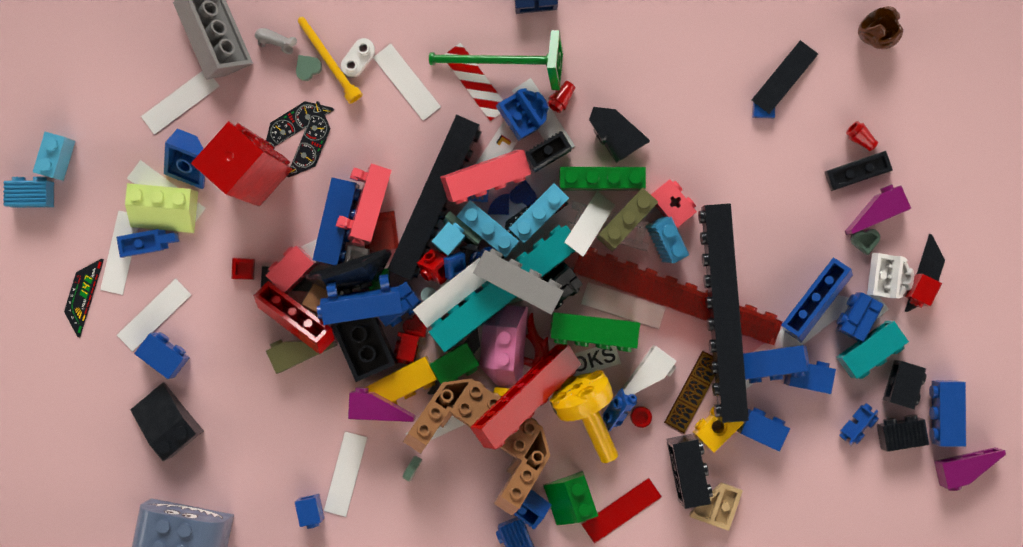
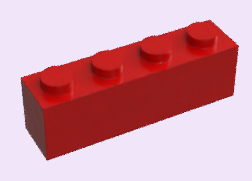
(294, 317)

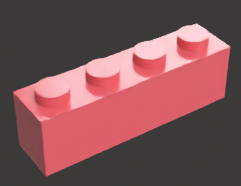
(486, 175)

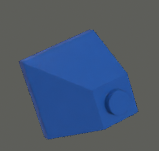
(179, 153)

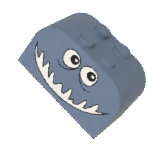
(180, 525)

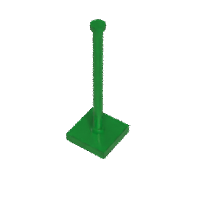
(552, 60)

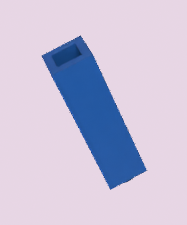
(359, 305)

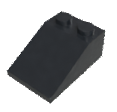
(165, 422)

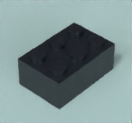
(364, 346)
(689, 471)

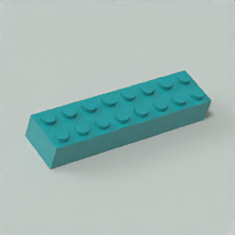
(490, 300)

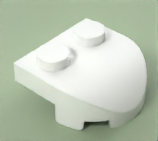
(889, 276)

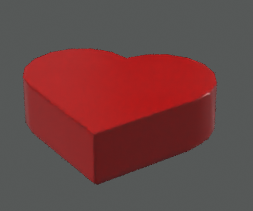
(415, 326)

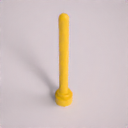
(351, 92)

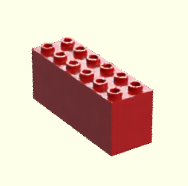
(242, 164)

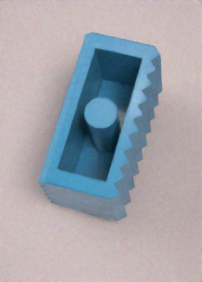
(28, 194)
(667, 240)

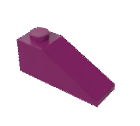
(881, 207)
(372, 406)
(966, 468)

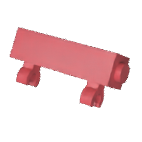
(368, 205)

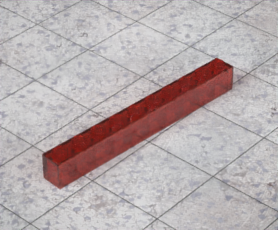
(669, 292)

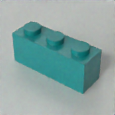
(873, 352)

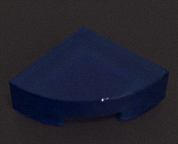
(500, 205)

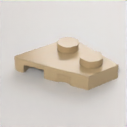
(722, 507)

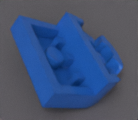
(524, 112)

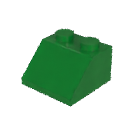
(570, 499)

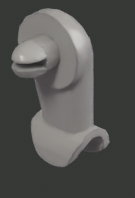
(268, 36)

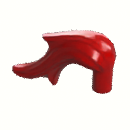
(541, 346)

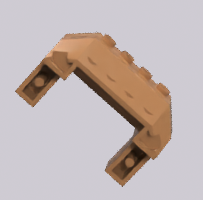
(468, 402)

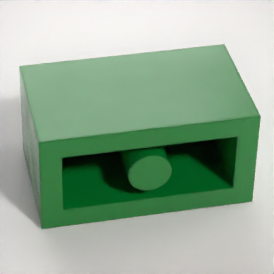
(455, 363)

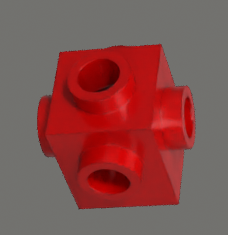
(433, 266)

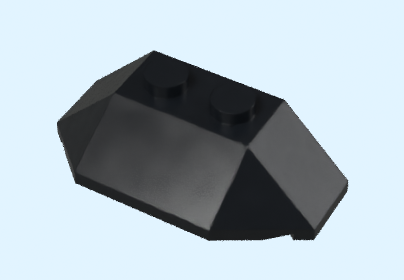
(353, 273)

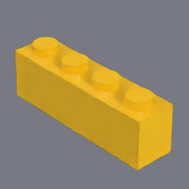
(405, 381)

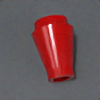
(560, 98)
(862, 136)

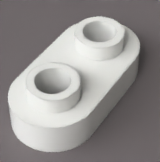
(360, 58)

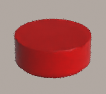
(641, 416)

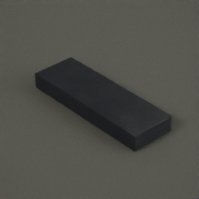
(858, 170)

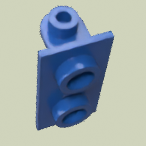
(618, 408)
(855, 431)

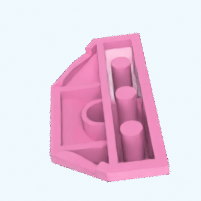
(504, 346)

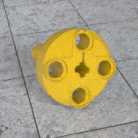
(583, 399)

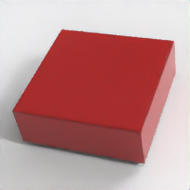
(243, 268)

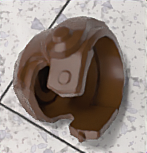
(881, 28)

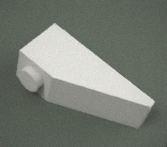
(650, 370)

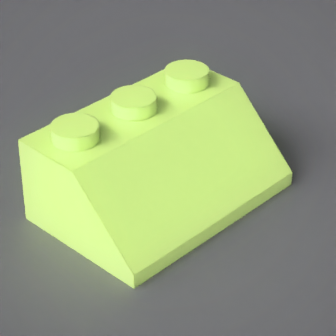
(161, 207)

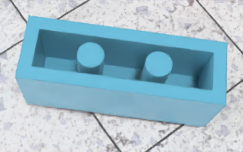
(539, 213)
(488, 228)

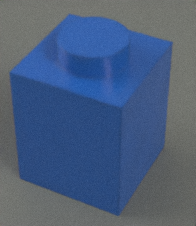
(309, 511)

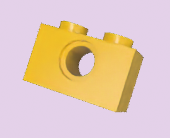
(711, 438)

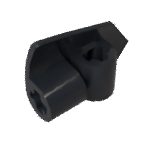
(616, 133)

